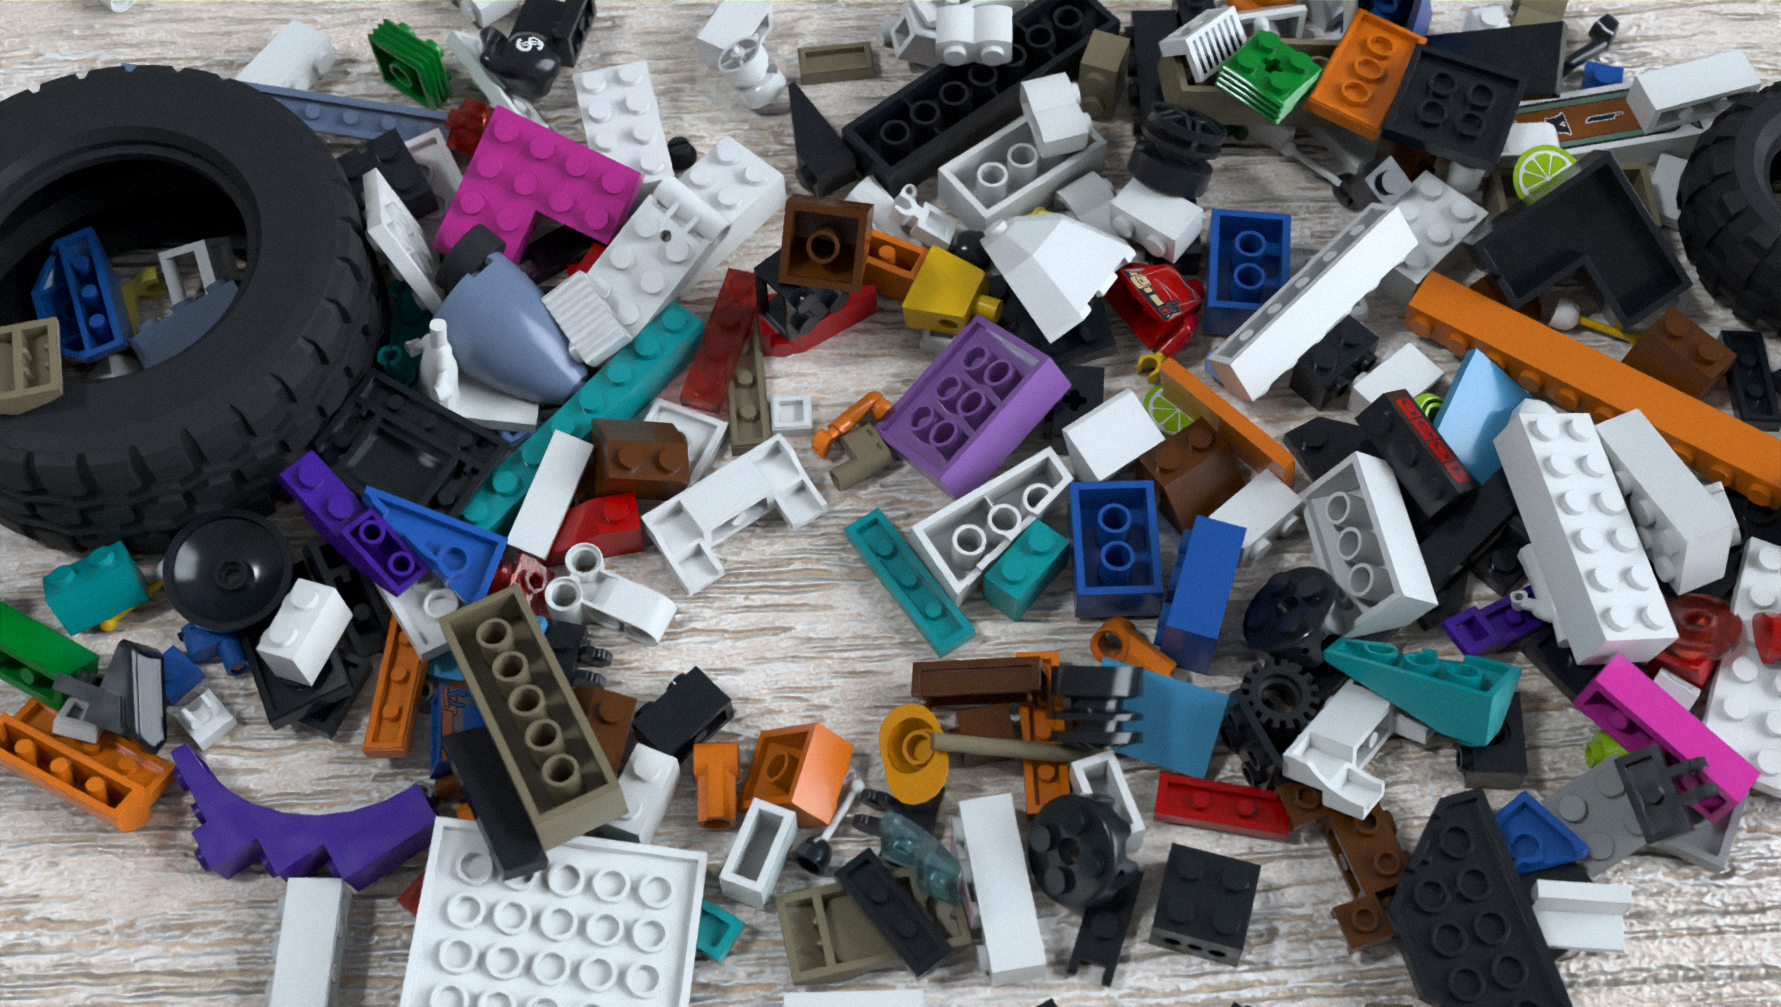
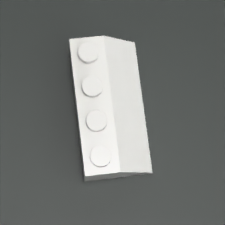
(1368, 545)

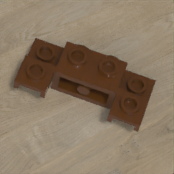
(1365, 856)

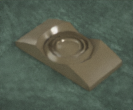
(29, 365)
(835, 942)

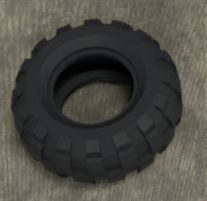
(1729, 208)

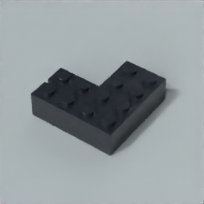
(1584, 224)

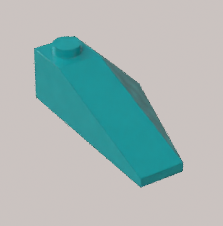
(1450, 696)

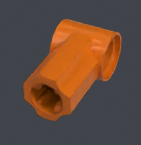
(1134, 649)
(716, 774)

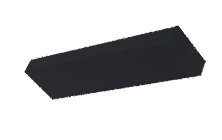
(494, 803)

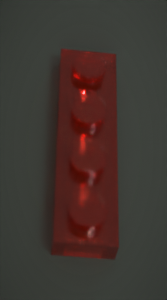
(721, 343)

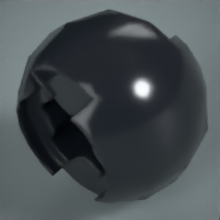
(969, 248)

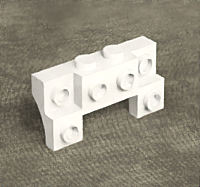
(728, 502)
(1343, 741)

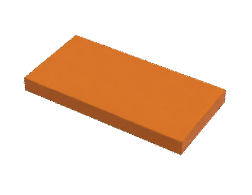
(1363, 74)
(1241, 435)

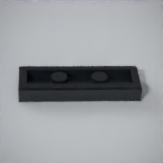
(1751, 381)
(893, 914)

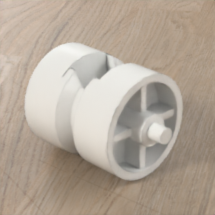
(753, 75)

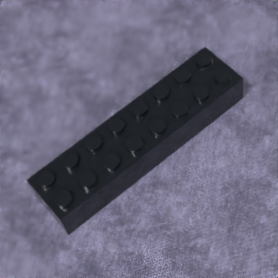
(964, 104)

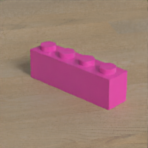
(1643, 714)

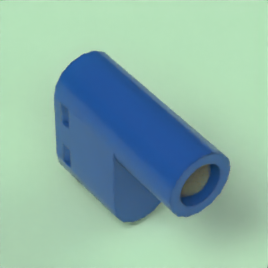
(206, 645)

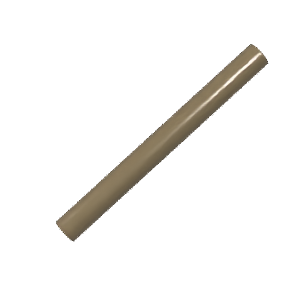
(1008, 748)

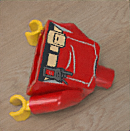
(1157, 308)

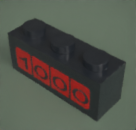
(1417, 453)

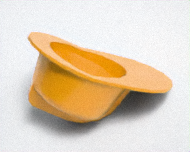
(910, 765)

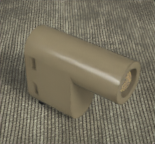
(866, 454)

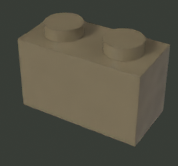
(1103, 74)

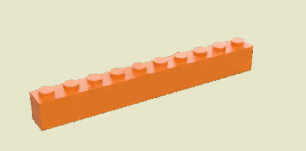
(1598, 385)

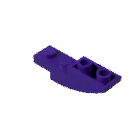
(350, 528)

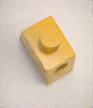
(948, 295)

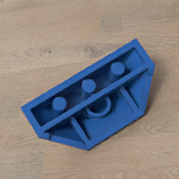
(84, 297)

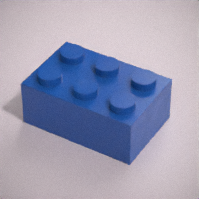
(1243, 265)
(1114, 549)
(1199, 593)

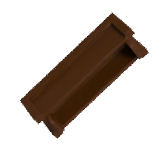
(981, 682)

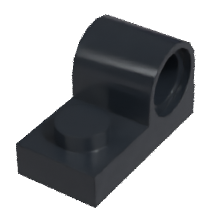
(1499, 563)

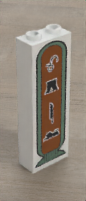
(1603, 121)

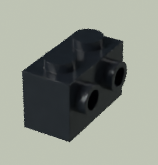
(1334, 362)

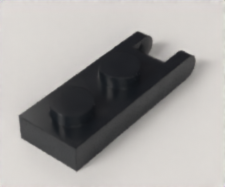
(556, 252)
(1104, 931)

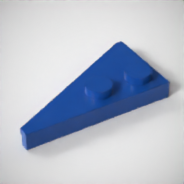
(452, 549)
(1537, 836)

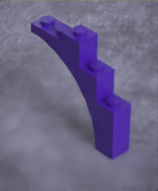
(290, 845)

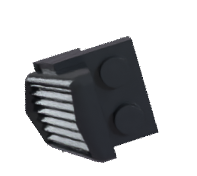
(126, 698)

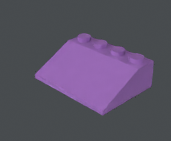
(972, 407)

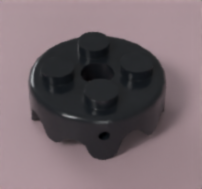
(1296, 635)
(1101, 841)

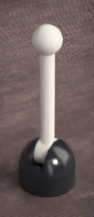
(1289, 149)
(816, 853)

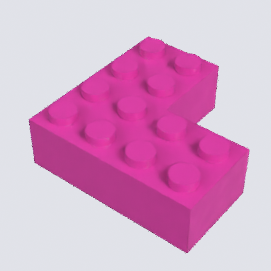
(534, 172)

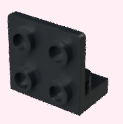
(562, 22)
(1258, 754)

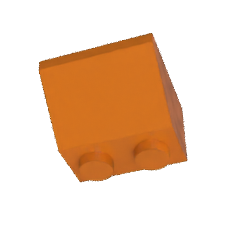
(798, 771)

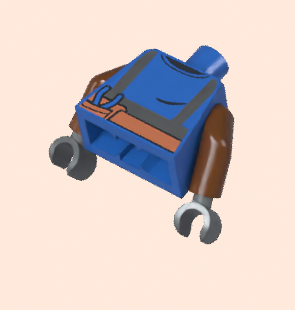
(451, 712)

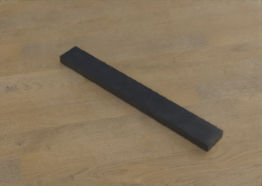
(1444, 555)

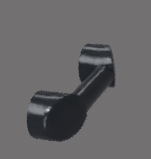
(1602, 34)

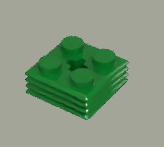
(411, 64)
(1268, 76)

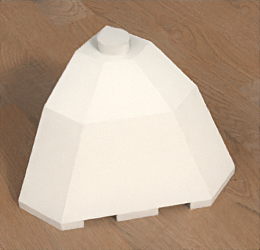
(1055, 266)

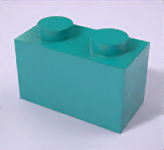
(1026, 570)
(95, 588)

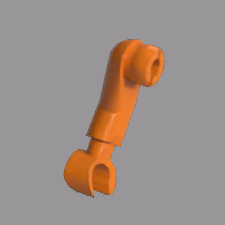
(847, 420)

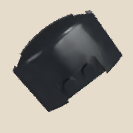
(409, 447)

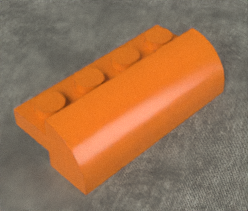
(101, 778)

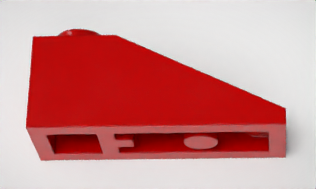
(856, 309)
(606, 522)

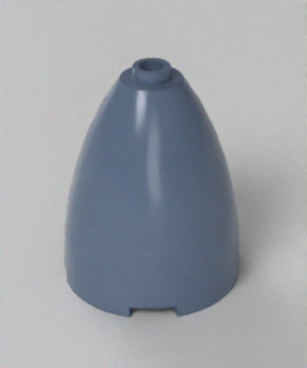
(509, 336)

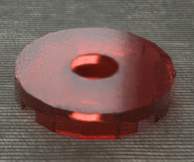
(1706, 644)

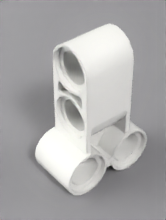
(1520, 139)
(608, 599)

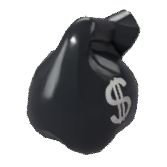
(522, 63)

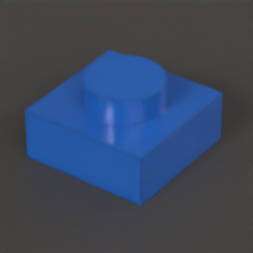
(1600, 75)
(180, 675)

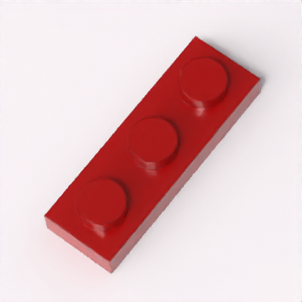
(1220, 806)

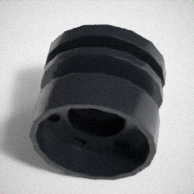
(1177, 149)
(1097, 705)

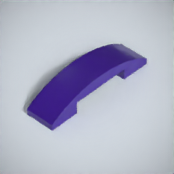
(1492, 627)

